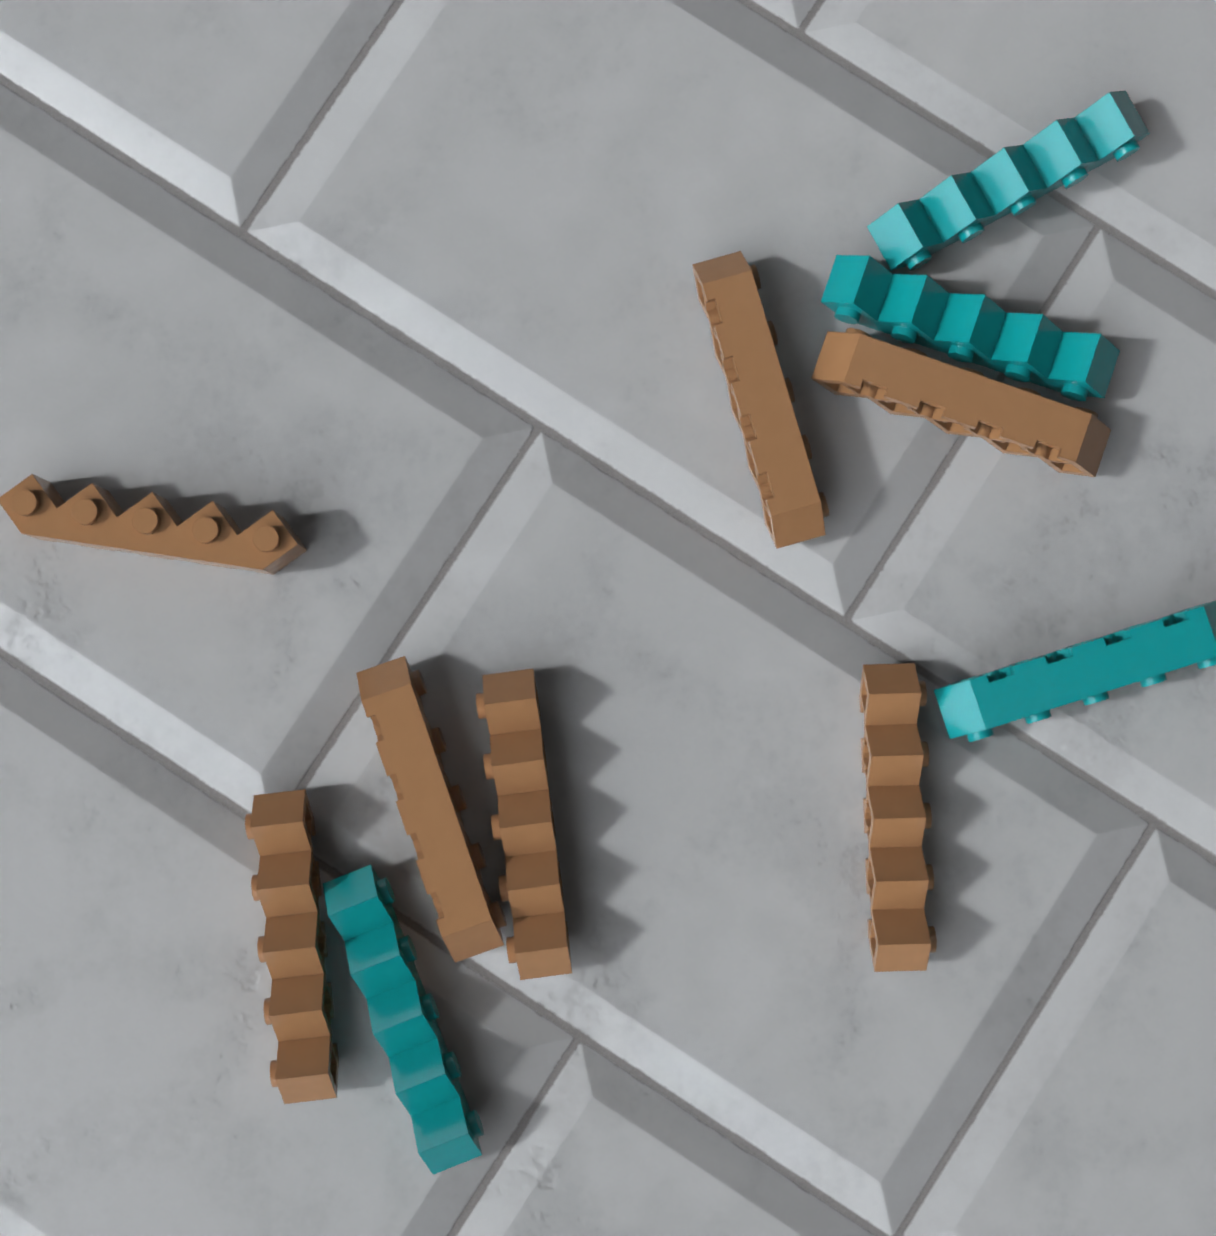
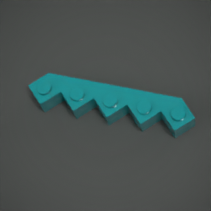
(1009, 181)
(969, 328)
(1079, 673)
(404, 1018)

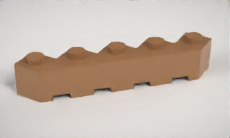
(761, 399)
(962, 401)
(151, 528)
(431, 809)
(895, 817)
(525, 824)
(294, 947)

